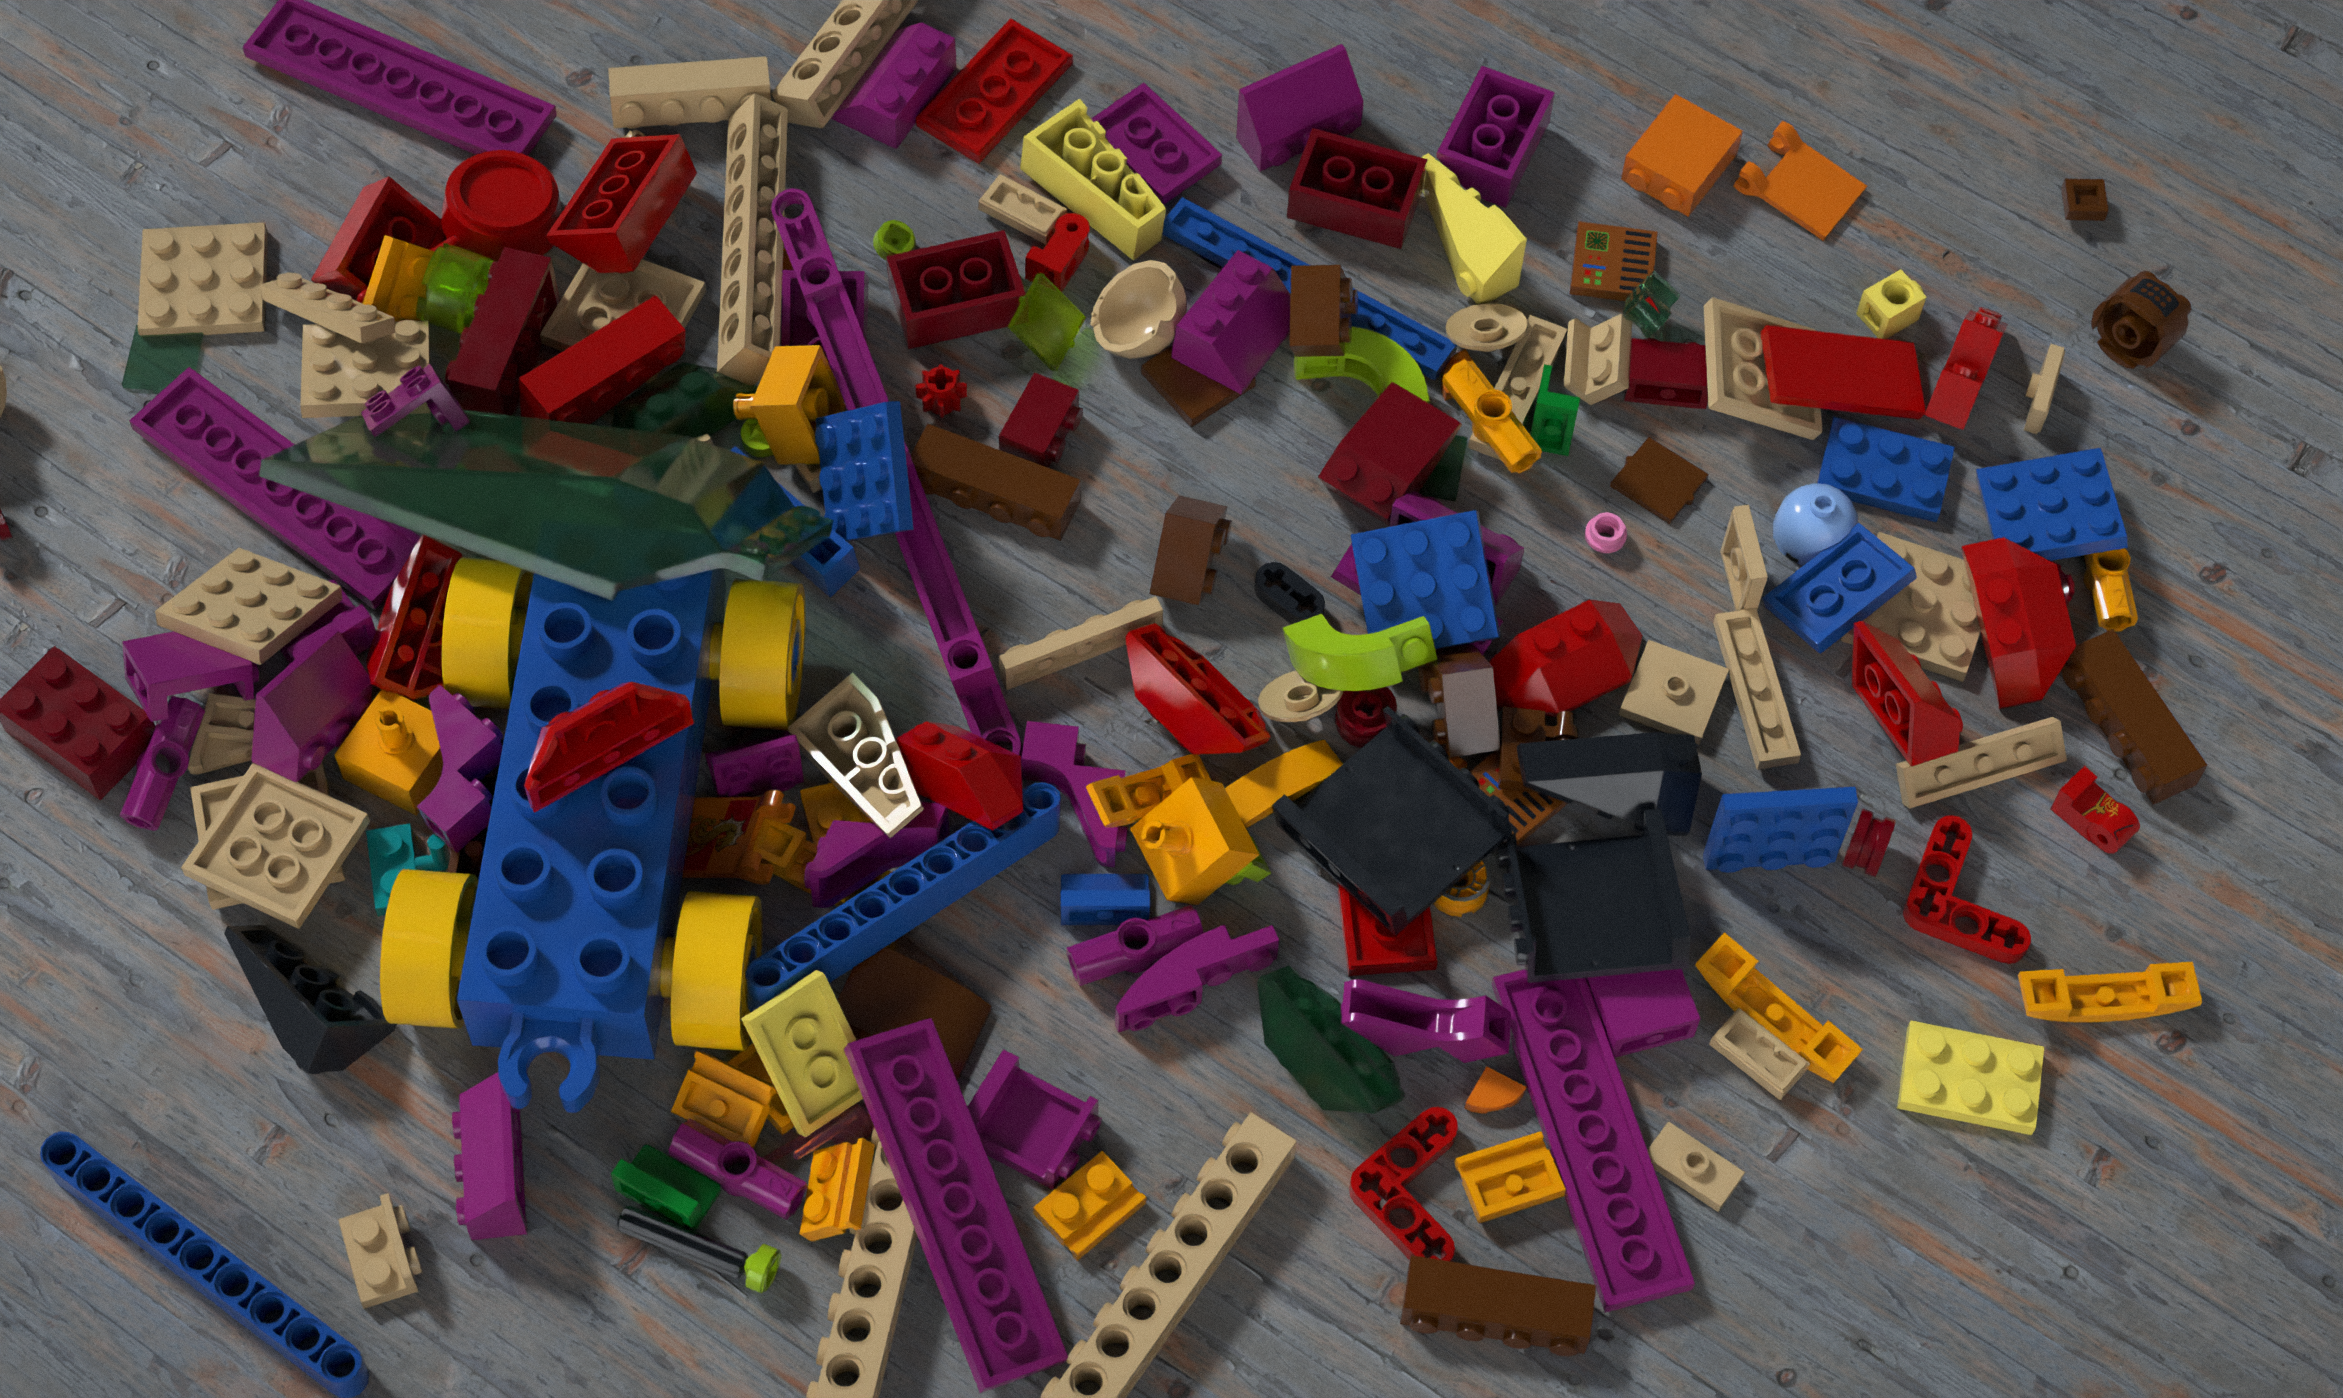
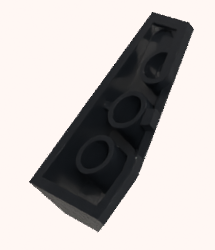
(1619, 775)
(307, 1010)

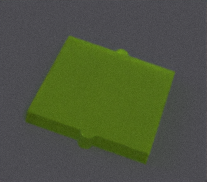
(1047, 322)

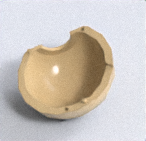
(1139, 310)

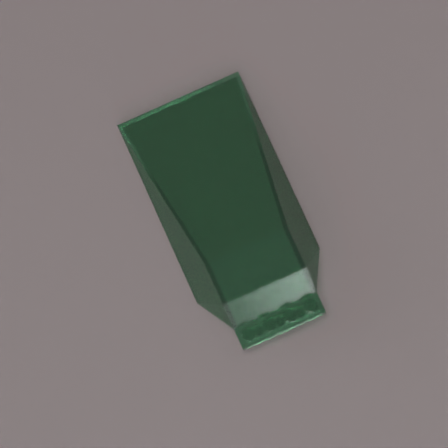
(561, 496)

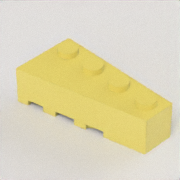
(1092, 179)

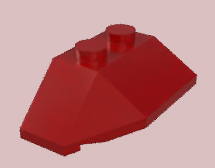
(2019, 618)
(408, 638)
(1568, 659)
(1191, 695)
(601, 737)
(964, 772)

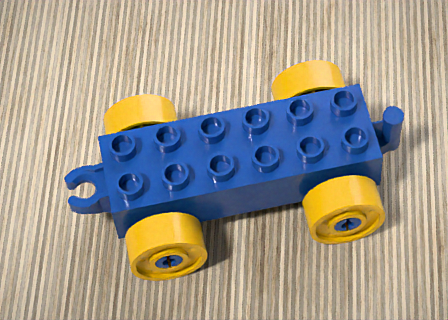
(580, 901)

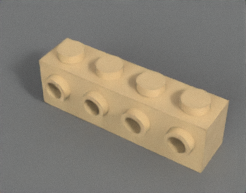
(685, 91)

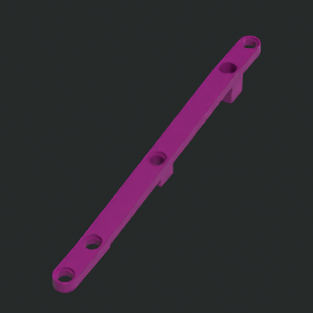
(923, 546)

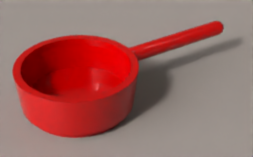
(497, 204)

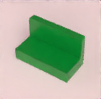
(1554, 418)
(666, 1187)

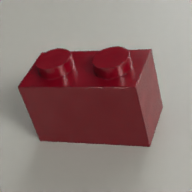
(1667, 373)
(1041, 421)

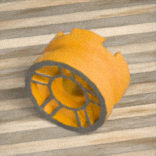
(1469, 897)

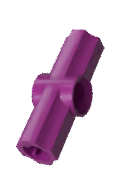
(152, 786)
(1110, 955)
(715, 1154)

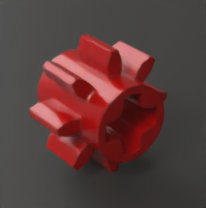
(941, 390)

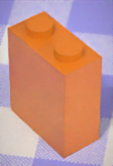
(1681, 155)

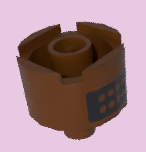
(2141, 321)

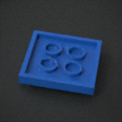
(864, 471)
(2054, 505)
(1428, 571)
(1779, 828)

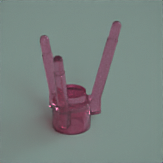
(846, 1127)

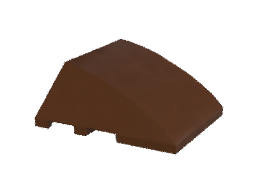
(909, 986)

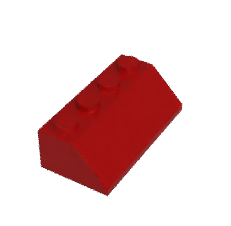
(624, 202)

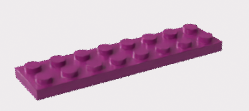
(398, 79)
(225, 449)
(1594, 1141)
(956, 1205)

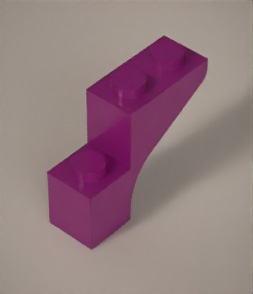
(470, 751)
(1057, 758)
(861, 851)
(1412, 1022)

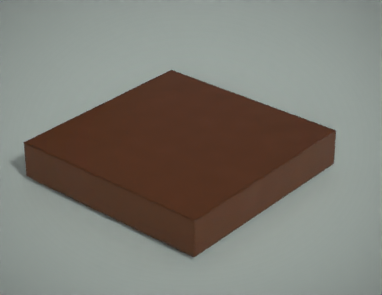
(1187, 390)

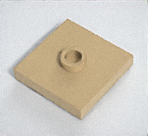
(1743, 560)
(1673, 691)

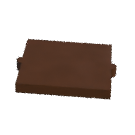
(1659, 480)

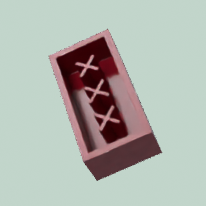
(504, 333)

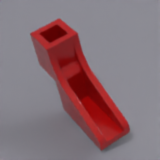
(1966, 367)

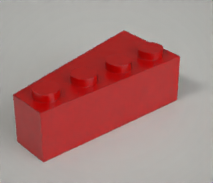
(603, 366)

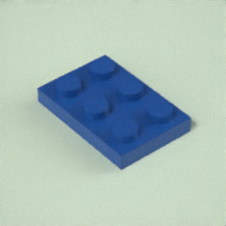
(1886, 468)
(1839, 588)

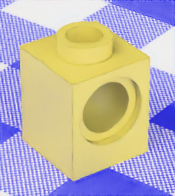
(1891, 305)

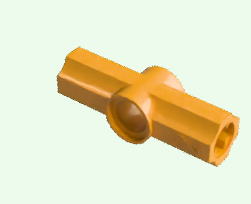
(1503, 431)
(2111, 589)

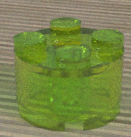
(453, 284)

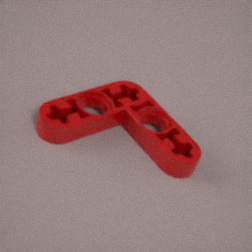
(1947, 908)
(1394, 1179)

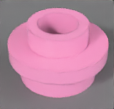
(1609, 524)

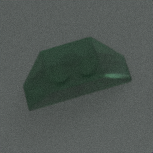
(682, 402)
(1320, 1052)

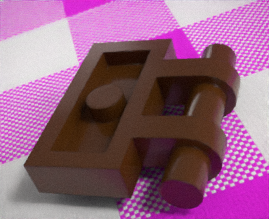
(1526, 726)

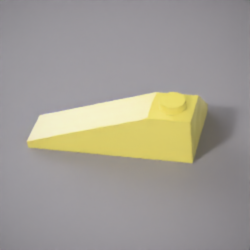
(1478, 240)

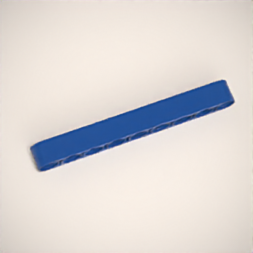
(905, 898)
(216, 1279)

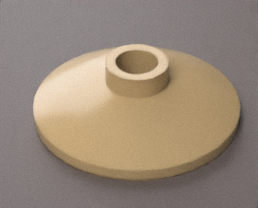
(1486, 327)
(1295, 699)

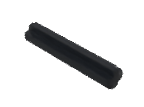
(682, 1241)

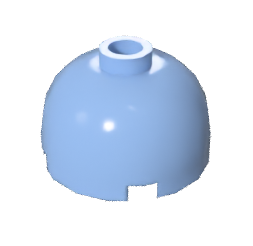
(1812, 521)

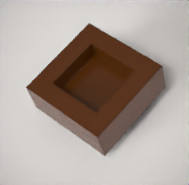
(2084, 199)

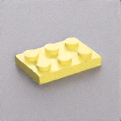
(802, 1048)
(1971, 1077)

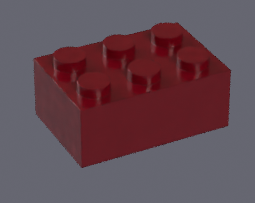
(1356, 188)
(955, 288)
(76, 722)

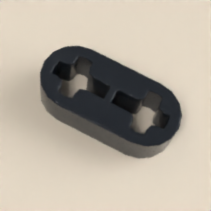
(1293, 592)

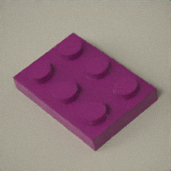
(1157, 142)

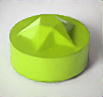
(893, 238)
(754, 439)
(762, 1268)

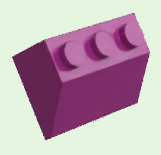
(899, 84)
(1284, 107)
(1496, 134)
(1235, 323)
(1502, 552)
(310, 707)
(489, 1163)

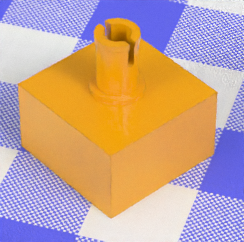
(789, 398)
(393, 752)
(1194, 841)

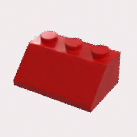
(378, 211)
(1903, 697)

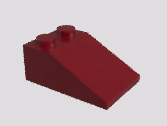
(1389, 451)

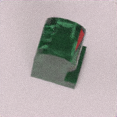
(1650, 304)

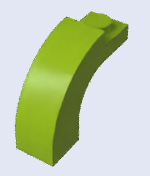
(1371, 360)
(1357, 661)

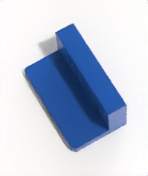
(1104, 898)

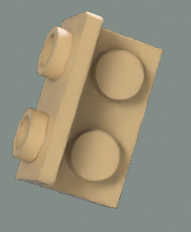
(1598, 358)
(379, 1254)

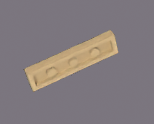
(327, 308)
(1524, 371)
(1077, 644)
(1756, 688)
(1983, 762)

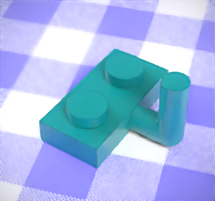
(394, 850)

